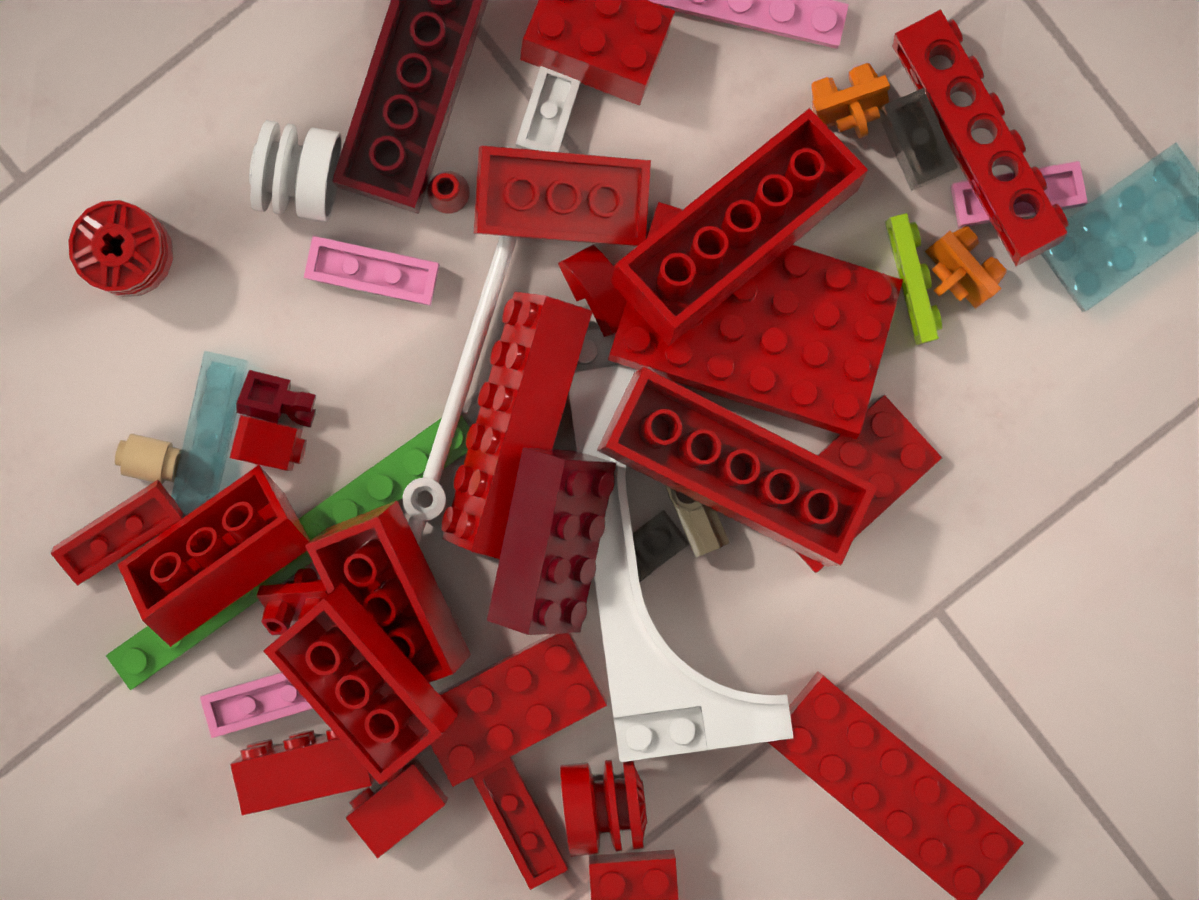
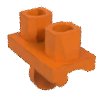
(853, 105)
(961, 271)

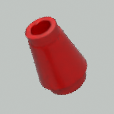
(455, 200)

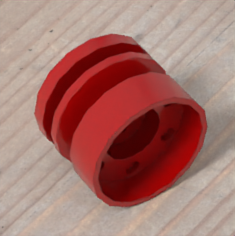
(145, 248)
(602, 807)

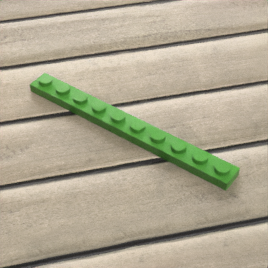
(380, 485)

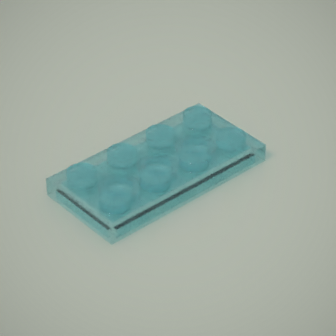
(1128, 228)

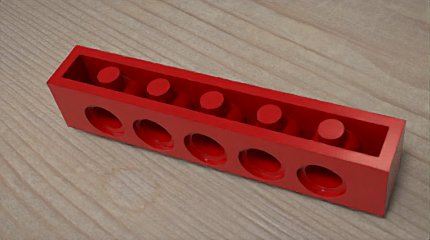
(1020, 236)

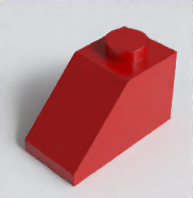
(268, 443)

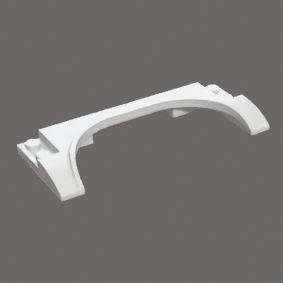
(655, 696)

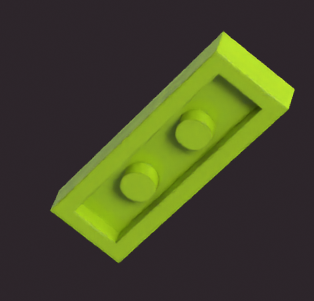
(904, 240)

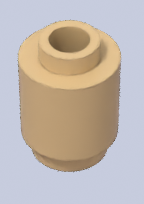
(147, 458)

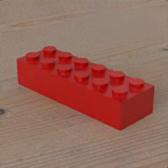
(738, 226)
(517, 410)
(737, 468)
(895, 791)

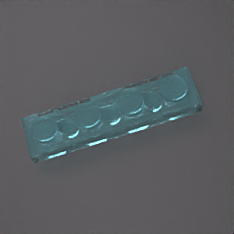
(208, 430)

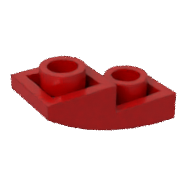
(590, 279)

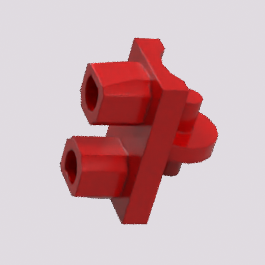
(290, 600)

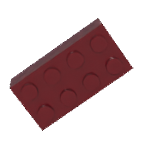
(551, 541)

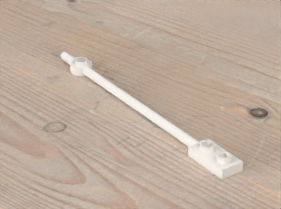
(542, 131)

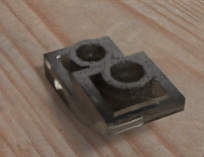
(657, 543)

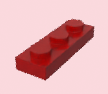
(117, 532)
(520, 823)

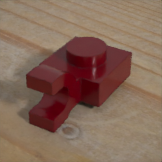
(270, 396)

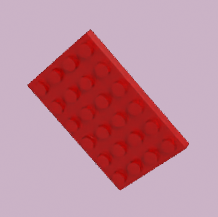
(788, 341)

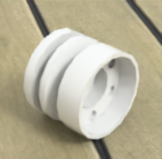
(289, 170)

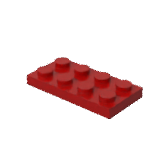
(561, 196)
(886, 454)

